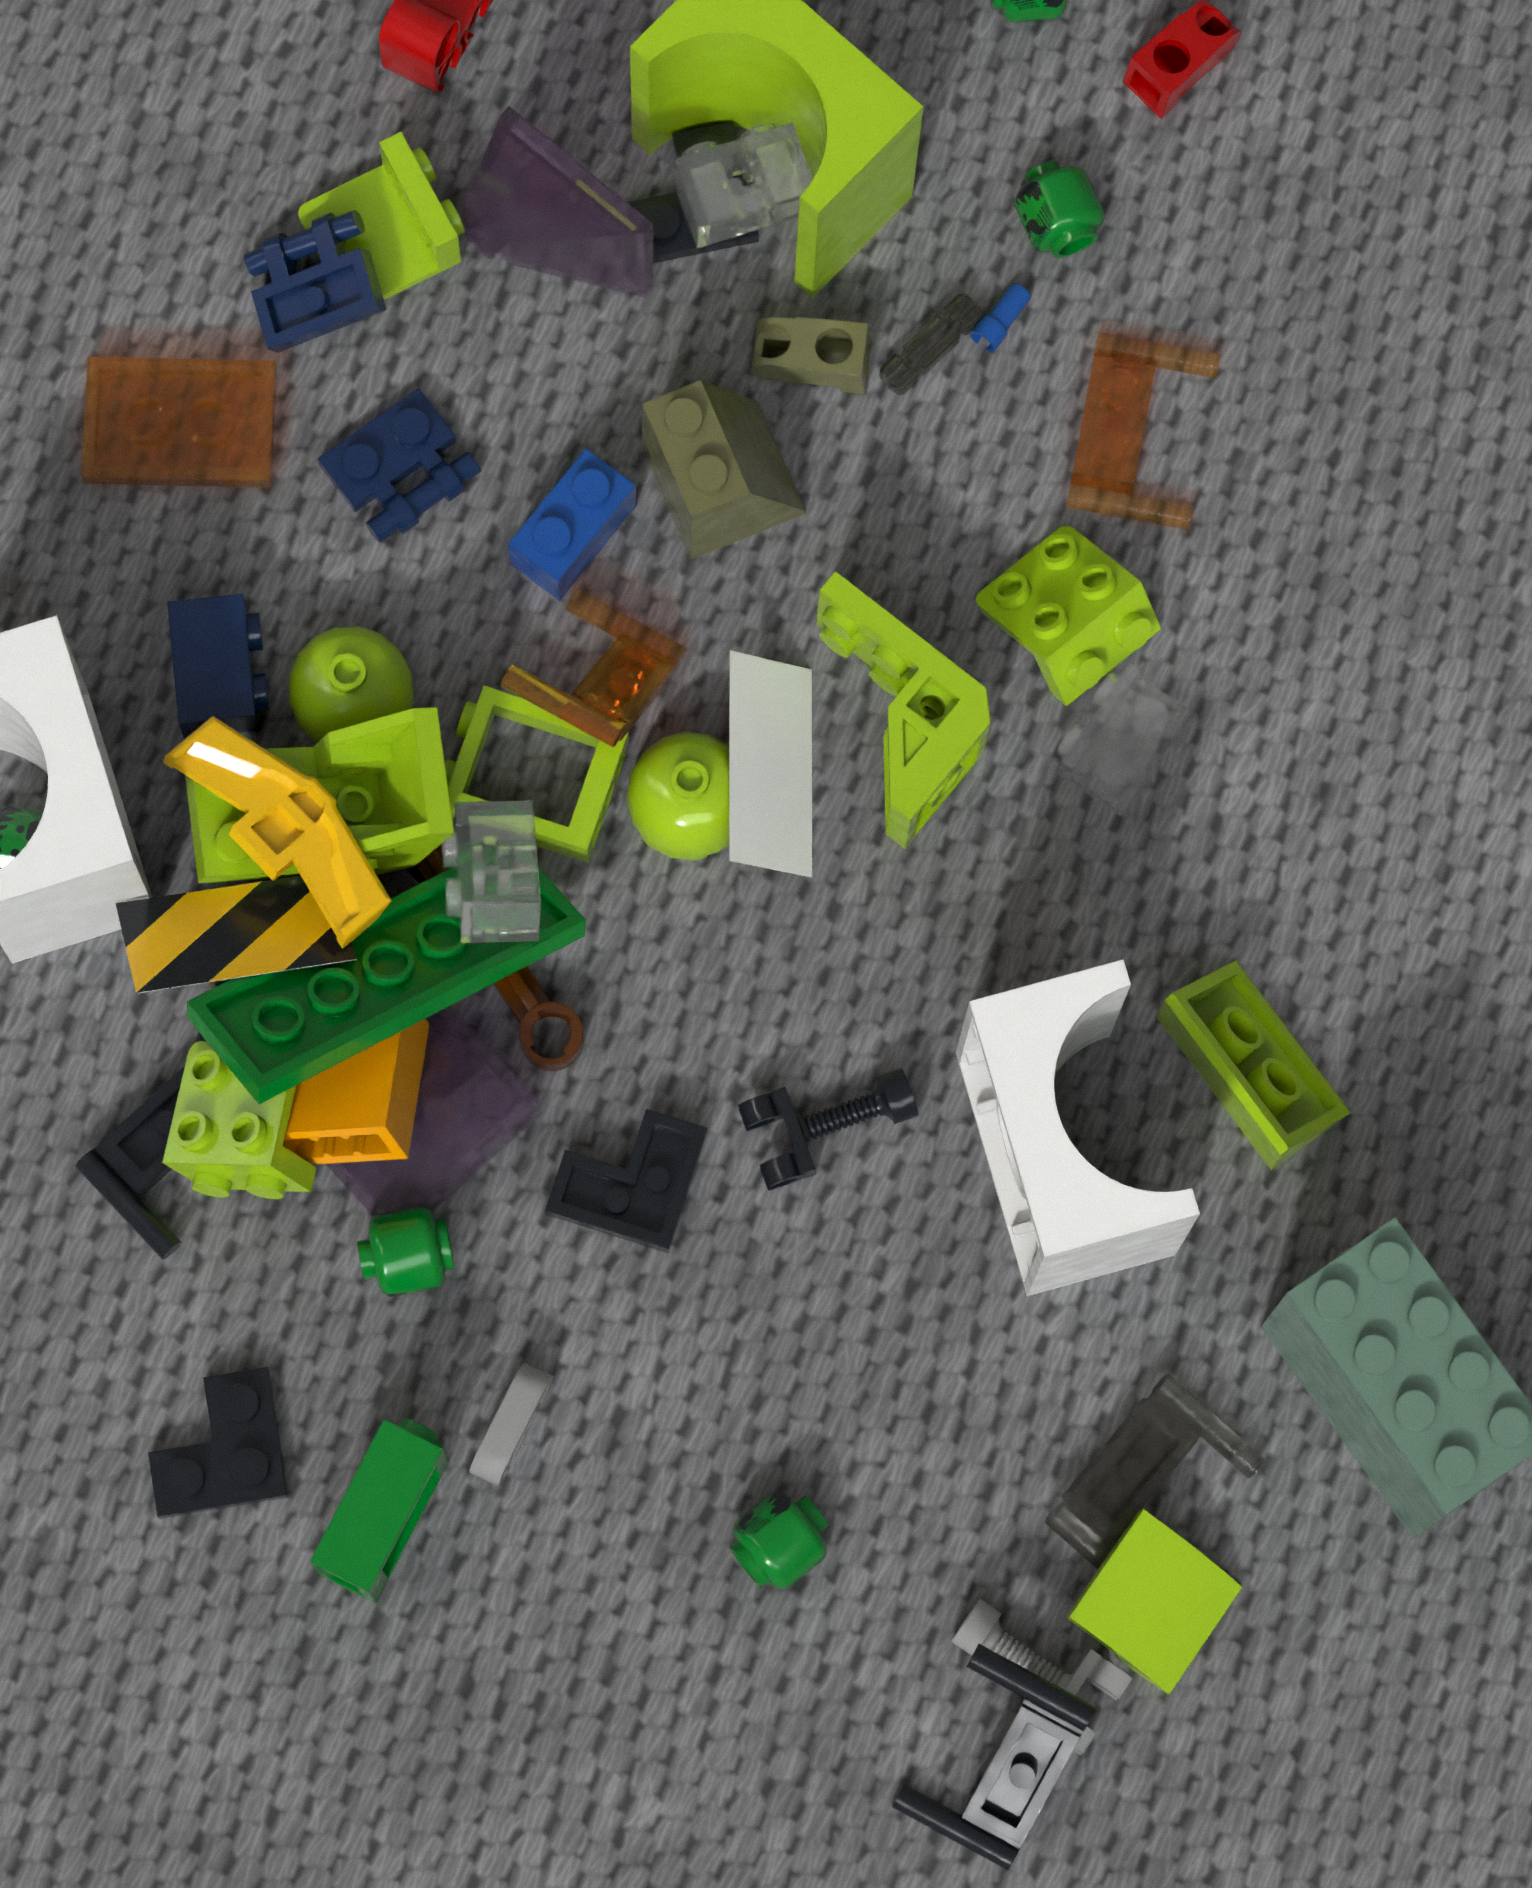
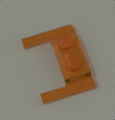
(1115, 427)
(618, 684)

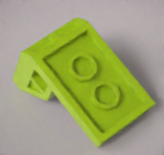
(920, 754)
(385, 786)

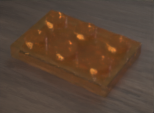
(179, 422)

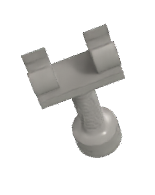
(983, 1628)

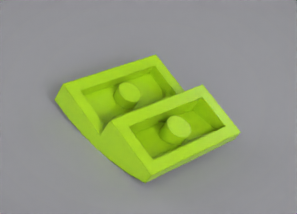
(1154, 1601)

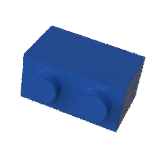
(572, 524)

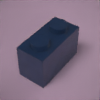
(215, 662)

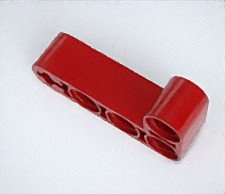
(427, 37)

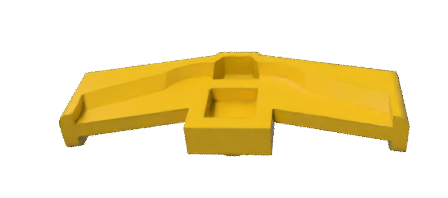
(286, 823)

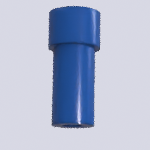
(996, 323)

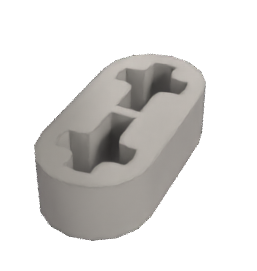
(511, 1424)

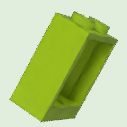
(581, 835)

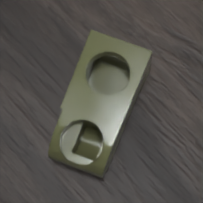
(813, 352)

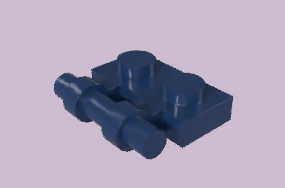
(320, 297)
(387, 452)

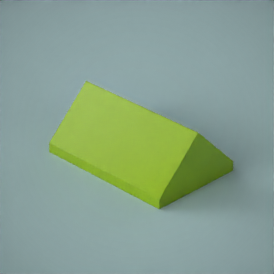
(1251, 1063)

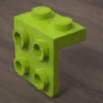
(403, 220)
(1071, 611)
(229, 1139)

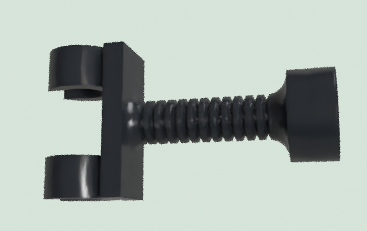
(889, 1099)

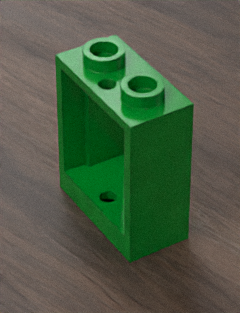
(381, 1508)

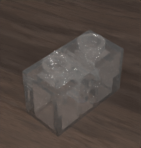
(724, 208)
(495, 872)

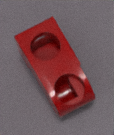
(1180, 56)

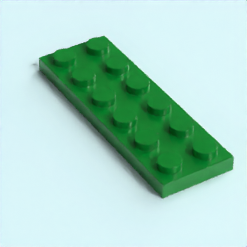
(406, 968)

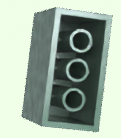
(1403, 1377)

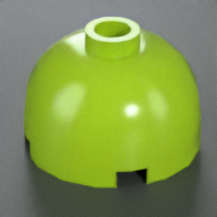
(348, 680)
(682, 795)

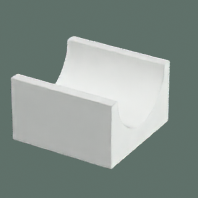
(83, 848)
(1057, 1206)

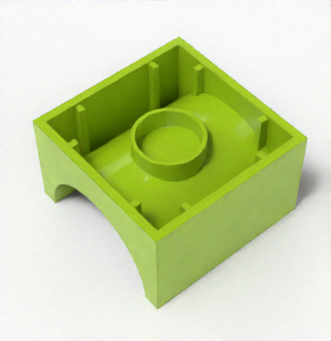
(781, 67)

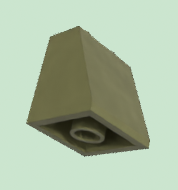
(716, 466)

